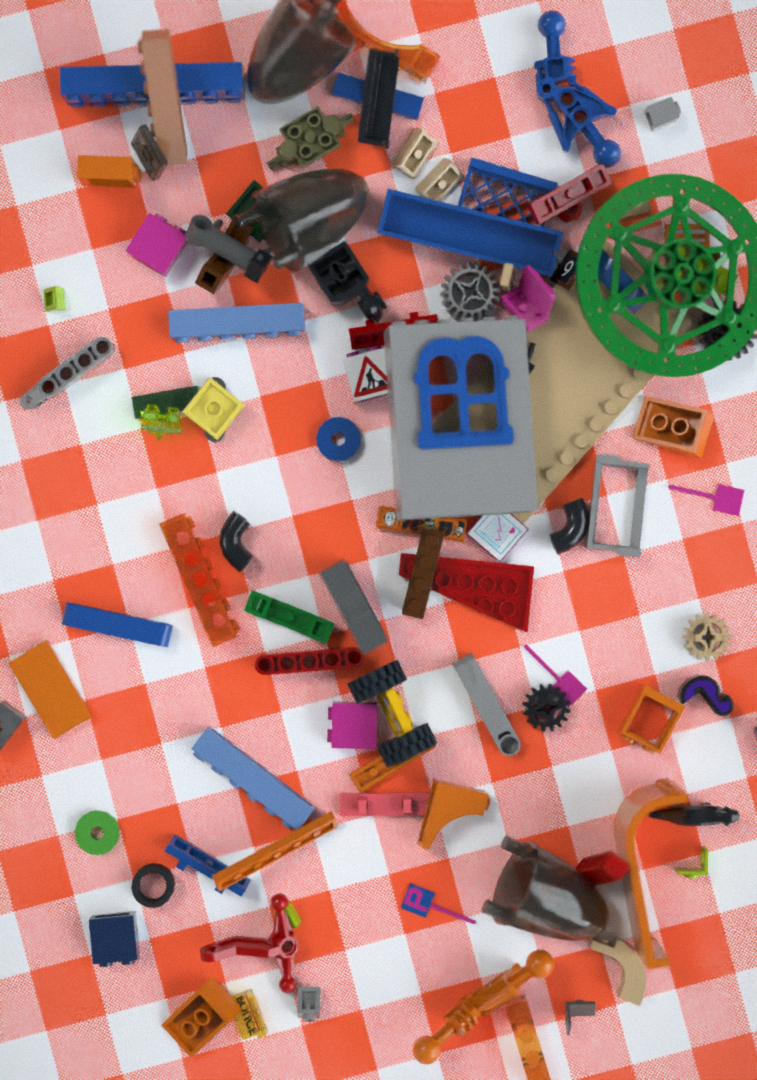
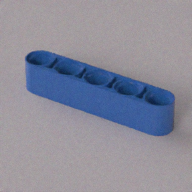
(117, 624)

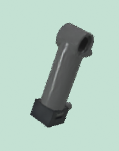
(208, 234)

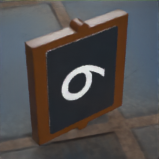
(566, 271)

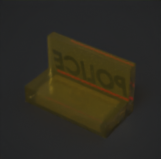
(249, 1019)

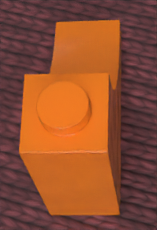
(446, 803)

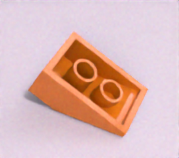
(673, 426)
(201, 1017)

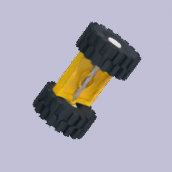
(409, 740)

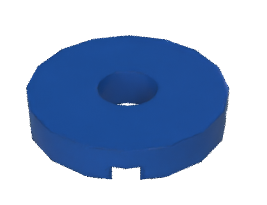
(331, 427)

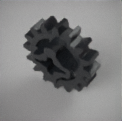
(543, 697)

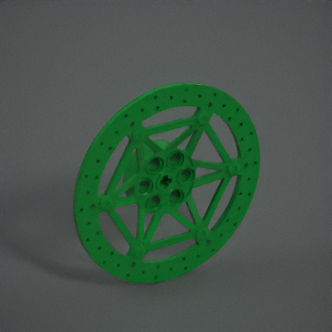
(668, 274)

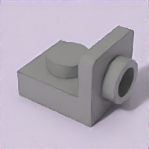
(309, 1003)

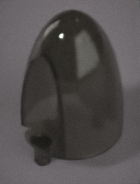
(297, 49)
(306, 214)
(546, 895)

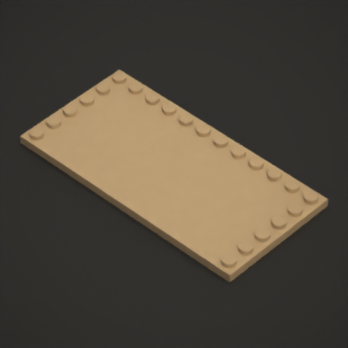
(574, 383)

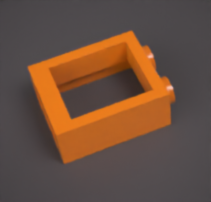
(108, 171)
(668, 728)

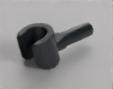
(530, 352)

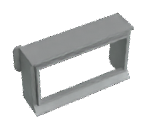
(638, 511)

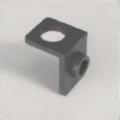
(578, 1008)

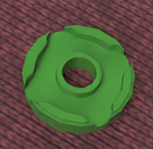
(84, 835)

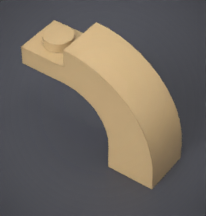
(633, 974)

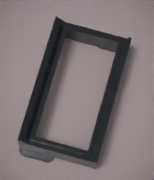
(379, 97)

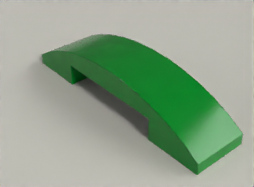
(289, 616)

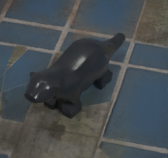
(697, 815)

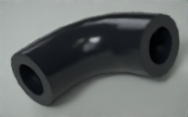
(575, 527)
(231, 543)

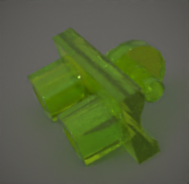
(160, 423)

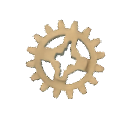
(707, 647)

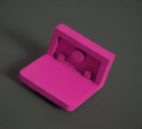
(530, 300)

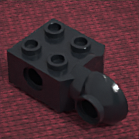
(344, 279)

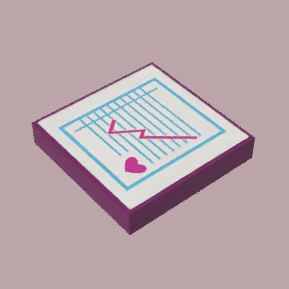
(497, 533)

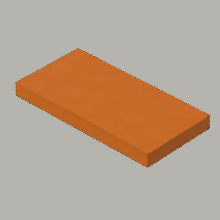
(50, 689)

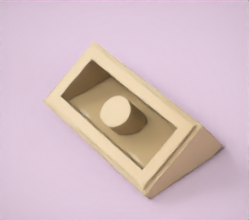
(414, 152)
(439, 180)

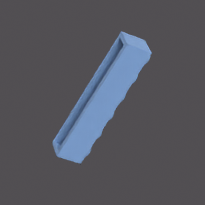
(236, 321)
(253, 778)

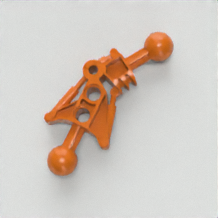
(482, 1003)

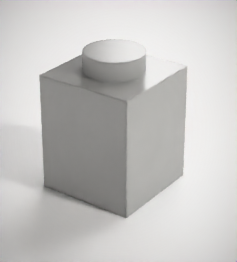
(662, 113)

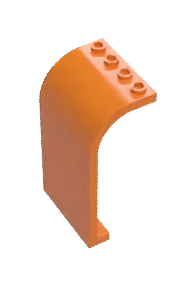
(626, 823)

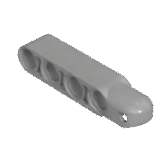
(38, 393)
(487, 705)

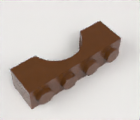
(423, 571)

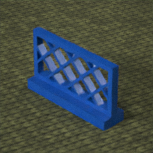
(506, 175)

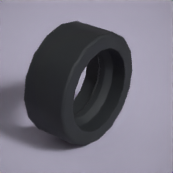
(150, 902)

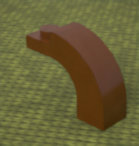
(217, 269)

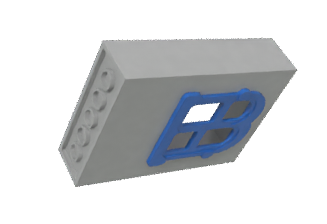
(463, 469)

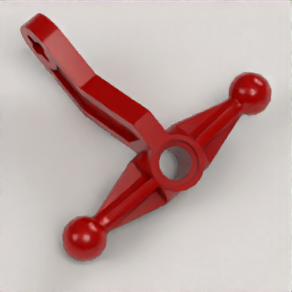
(262, 947)

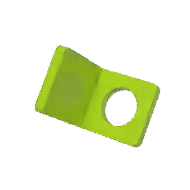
(694, 872)

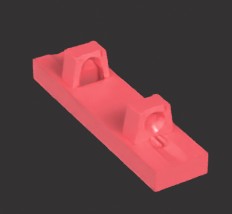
(383, 803)

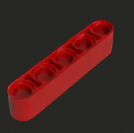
(299, 666)
(603, 867)

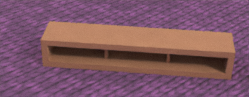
(163, 93)

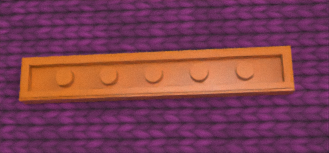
(274, 851)

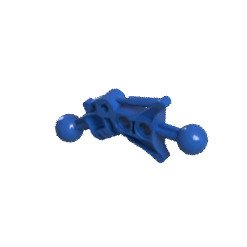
(557, 71)

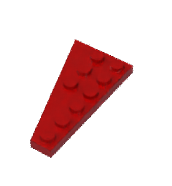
(486, 586)

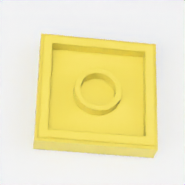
(213, 408)

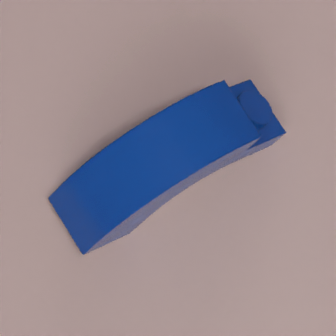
(625, 280)

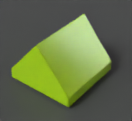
(54, 299)
(292, 915)

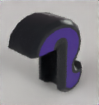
(709, 690)

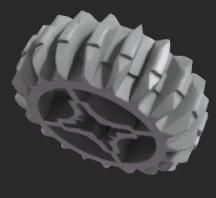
(479, 298)

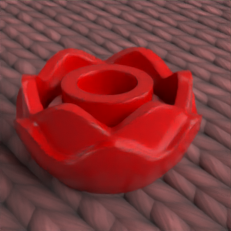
(572, 214)

